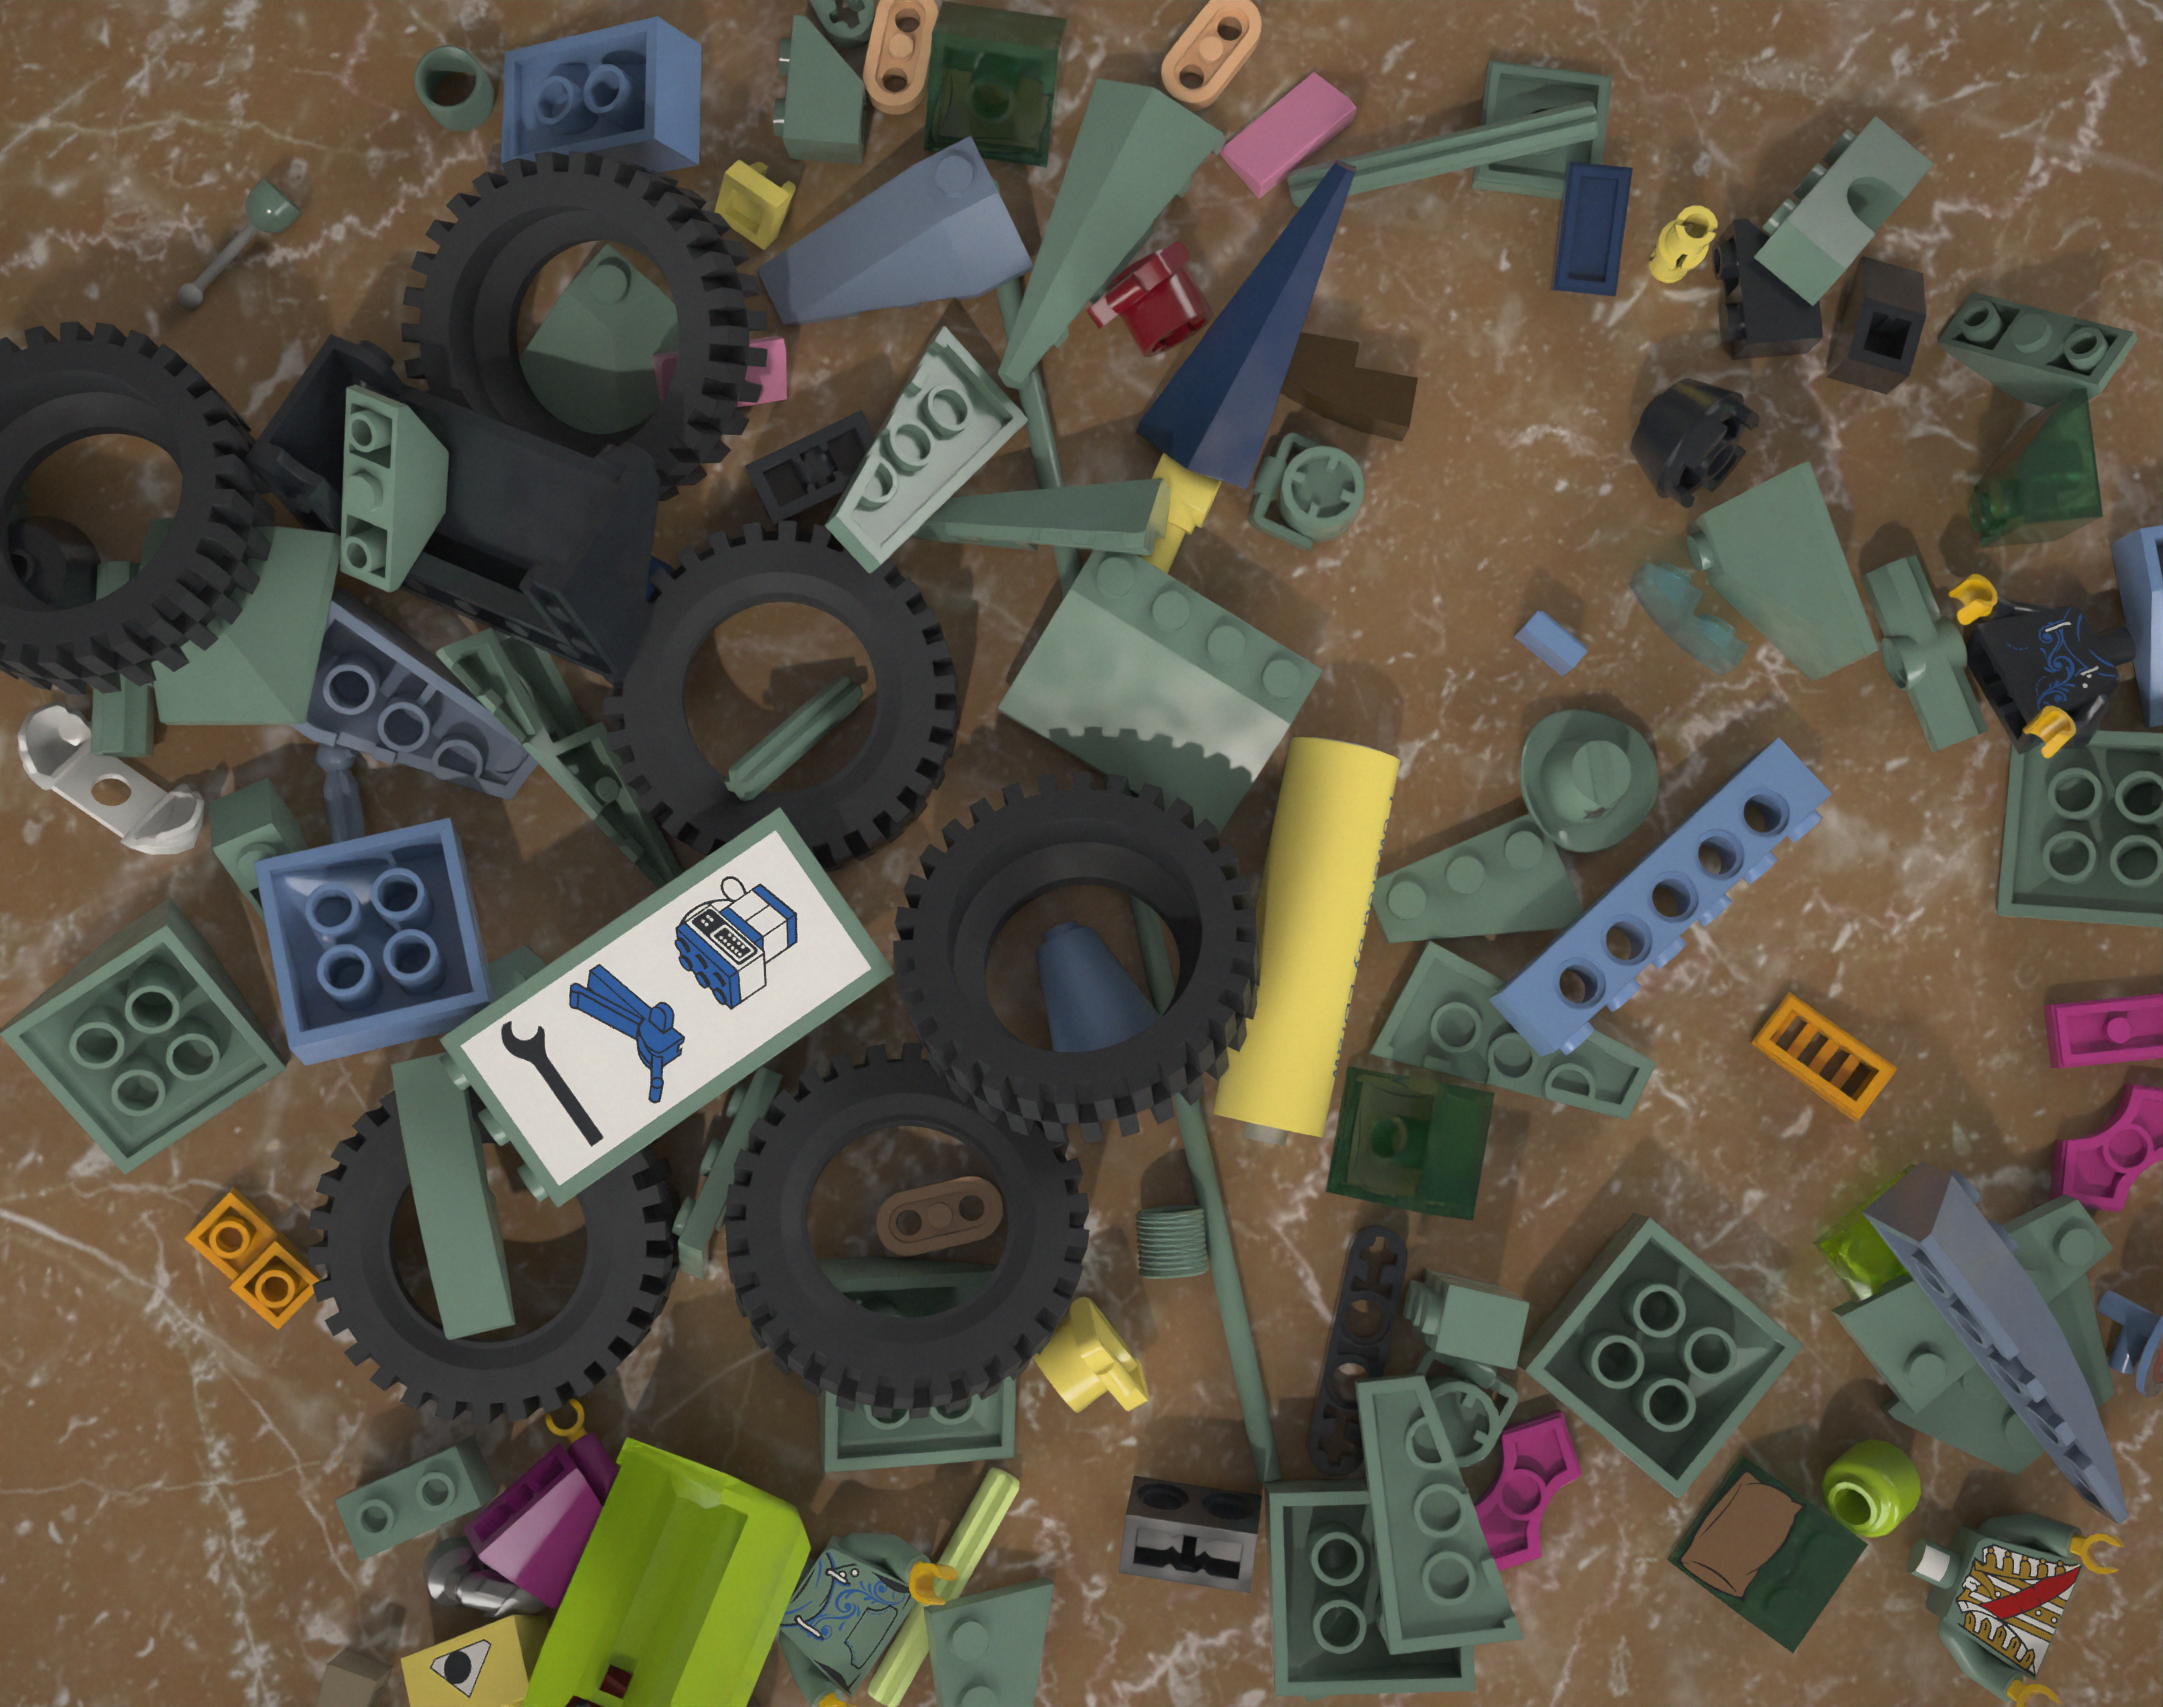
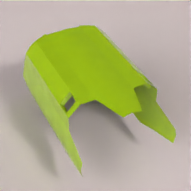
(673, 1589)

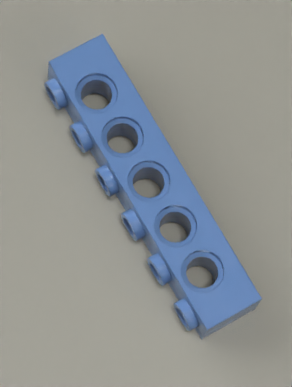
(1769, 780)

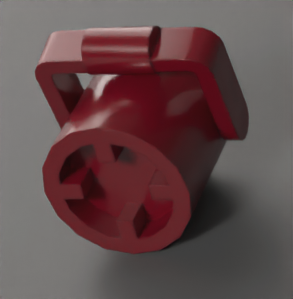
(1156, 301)

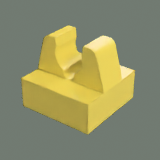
(753, 202)

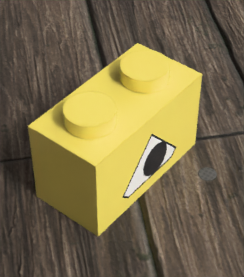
(478, 1667)

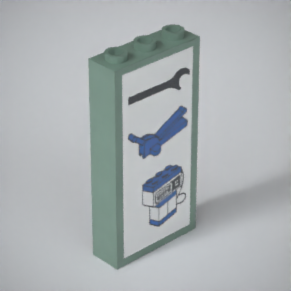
(664, 1009)

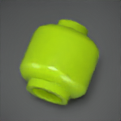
(1871, 1488)

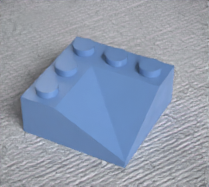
(374, 941)

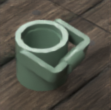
(1316, 493)
(1466, 1410)

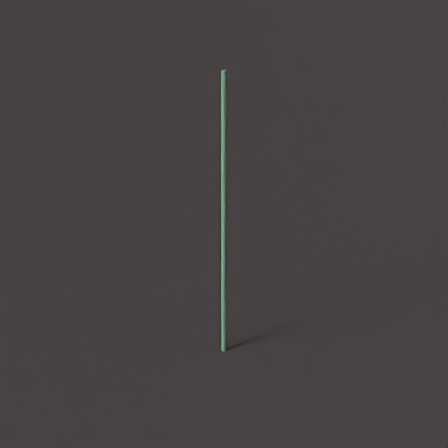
(1162, 991)

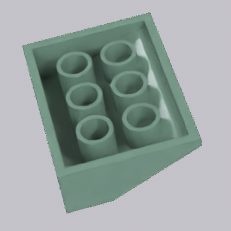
(1159, 686)

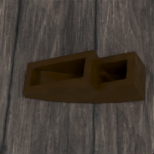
(1329, 384)

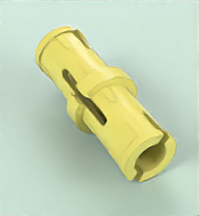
(1687, 246)

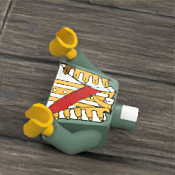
(2005, 1595)

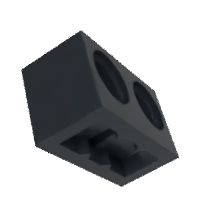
(1190, 1534)

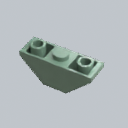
(2034, 350)
(390, 488)

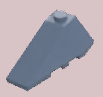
(907, 243)
(406, 706)

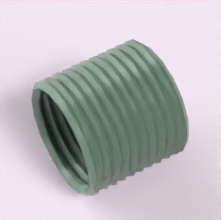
(435, 67)
(1171, 1242)

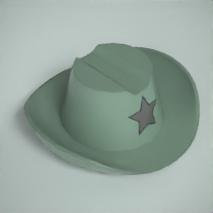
(1587, 779)

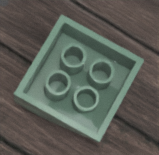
(1658, 1353)
(1329, 1601)

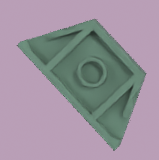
(1979, 1418)

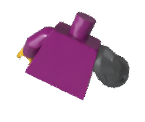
(528, 1533)

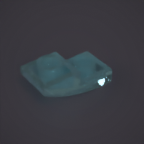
(1670, 603)

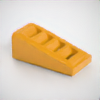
(1880, 1069)

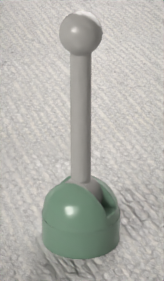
(266, 211)

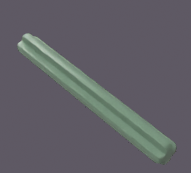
(1456, 150)

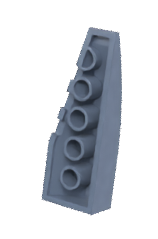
(2001, 1320)

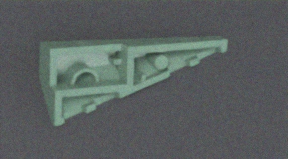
(1121, 175)
(1092, 517)
(536, 707)

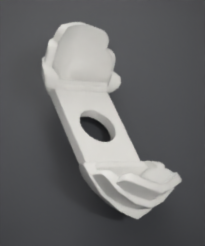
(59, 757)

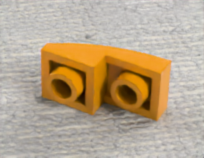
(256, 1257)

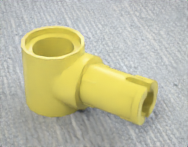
(1188, 507)

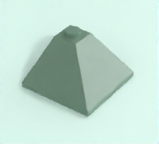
(597, 347)
(1786, 571)
(270, 654)
(2086, 833)
(145, 1038)
(868, 1442)

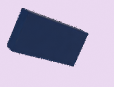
(1591, 228)

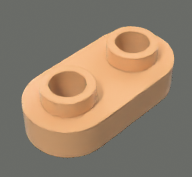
(899, 54)
(1208, 55)
(940, 1215)

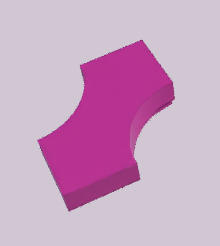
(2107, 1161)
(1532, 1467)

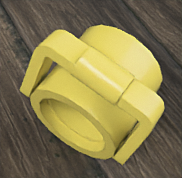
(1090, 1358)

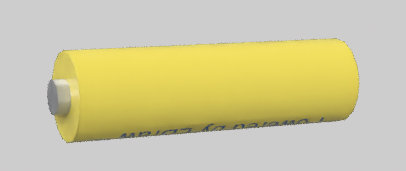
(1309, 935)

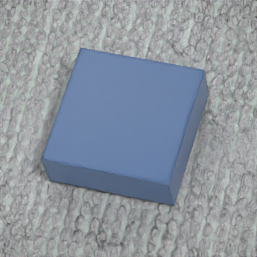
(1551, 642)

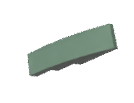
(453, 1199)

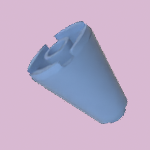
(1088, 991)

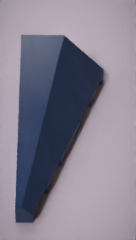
(1228, 387)

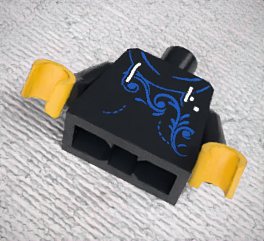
(2041, 666)

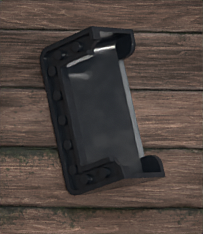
(529, 529)

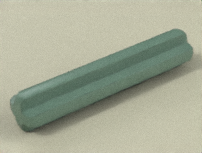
(793, 738)

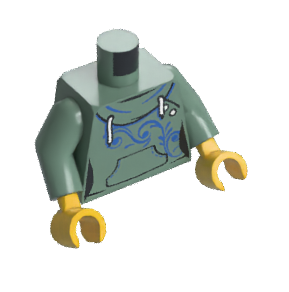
(851, 1609)

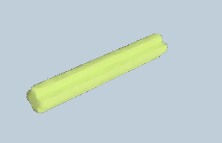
(963, 1555)

